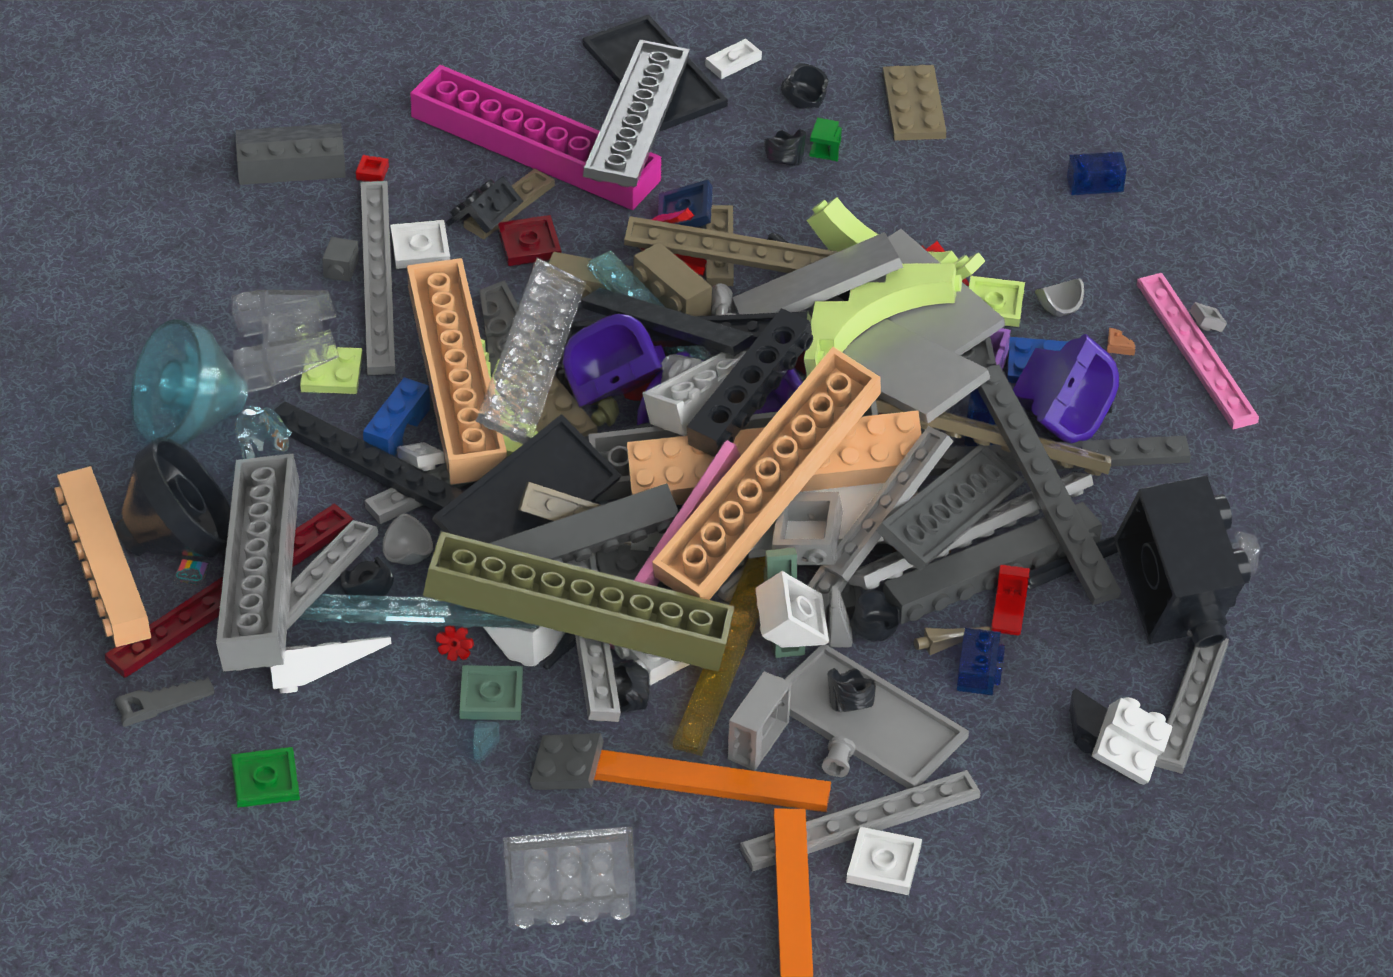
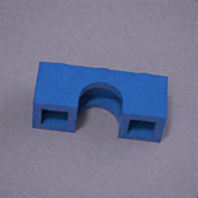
(404, 406)

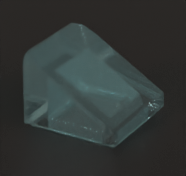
(485, 739)

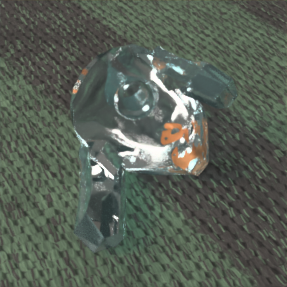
(257, 425)

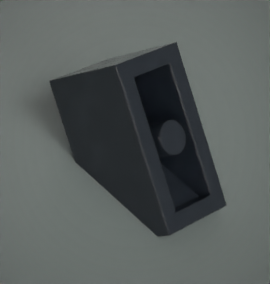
(1086, 720)

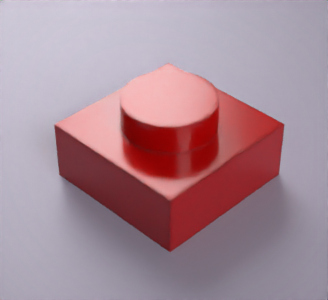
(372, 168)

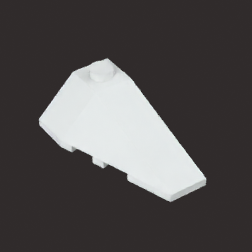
(526, 644)
(309, 663)

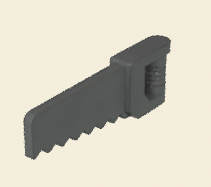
(161, 700)

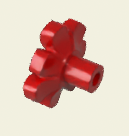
(454, 643)

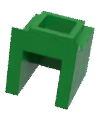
(826, 139)

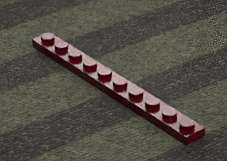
(205, 605)

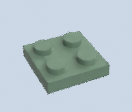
(491, 692)

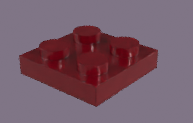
(528, 239)

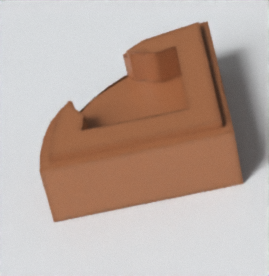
(1119, 343)

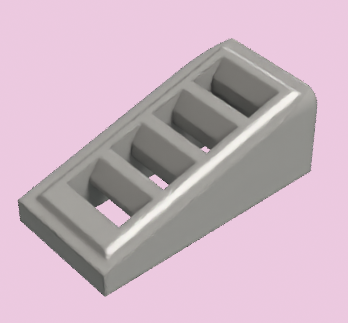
(838, 621)

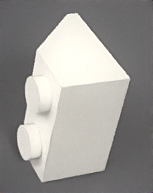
(791, 612)

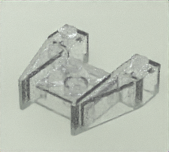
(290, 334)

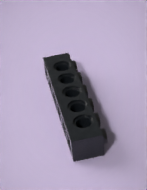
(750, 382)

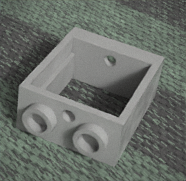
(811, 507)
(759, 720)

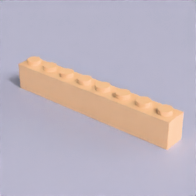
(102, 557)

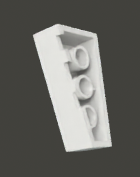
(681, 397)

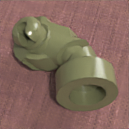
(606, 412)

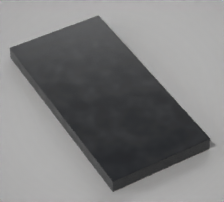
(615, 48)
(553, 459)

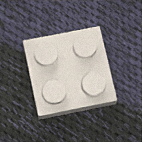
(419, 243)
(884, 860)

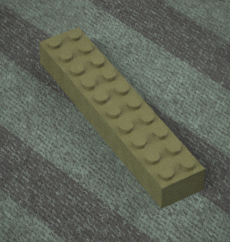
(578, 601)

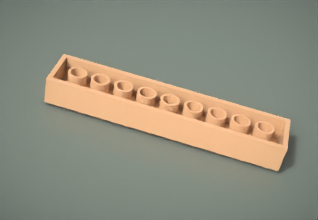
(454, 367)
(862, 458)
(767, 476)

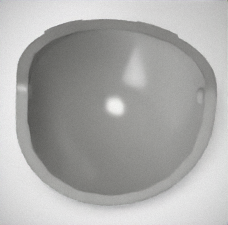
(1062, 297)
(407, 541)

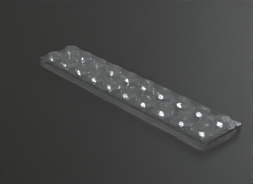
(531, 352)

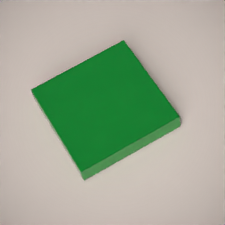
(265, 777)

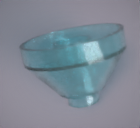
(184, 383)

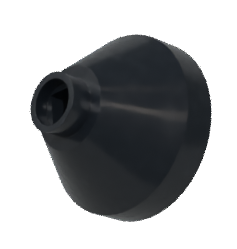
(172, 505)

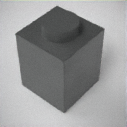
(340, 259)

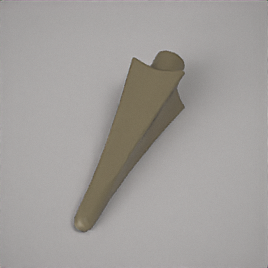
(939, 639)

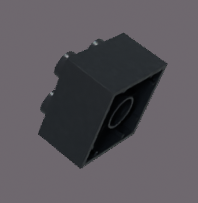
(1182, 561)

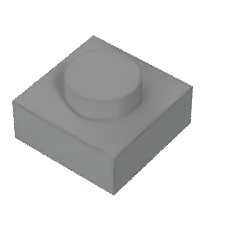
(1208, 317)

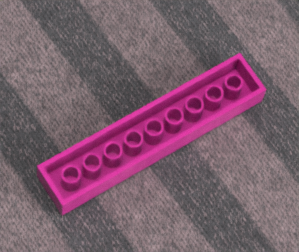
(521, 132)

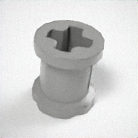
(839, 754)

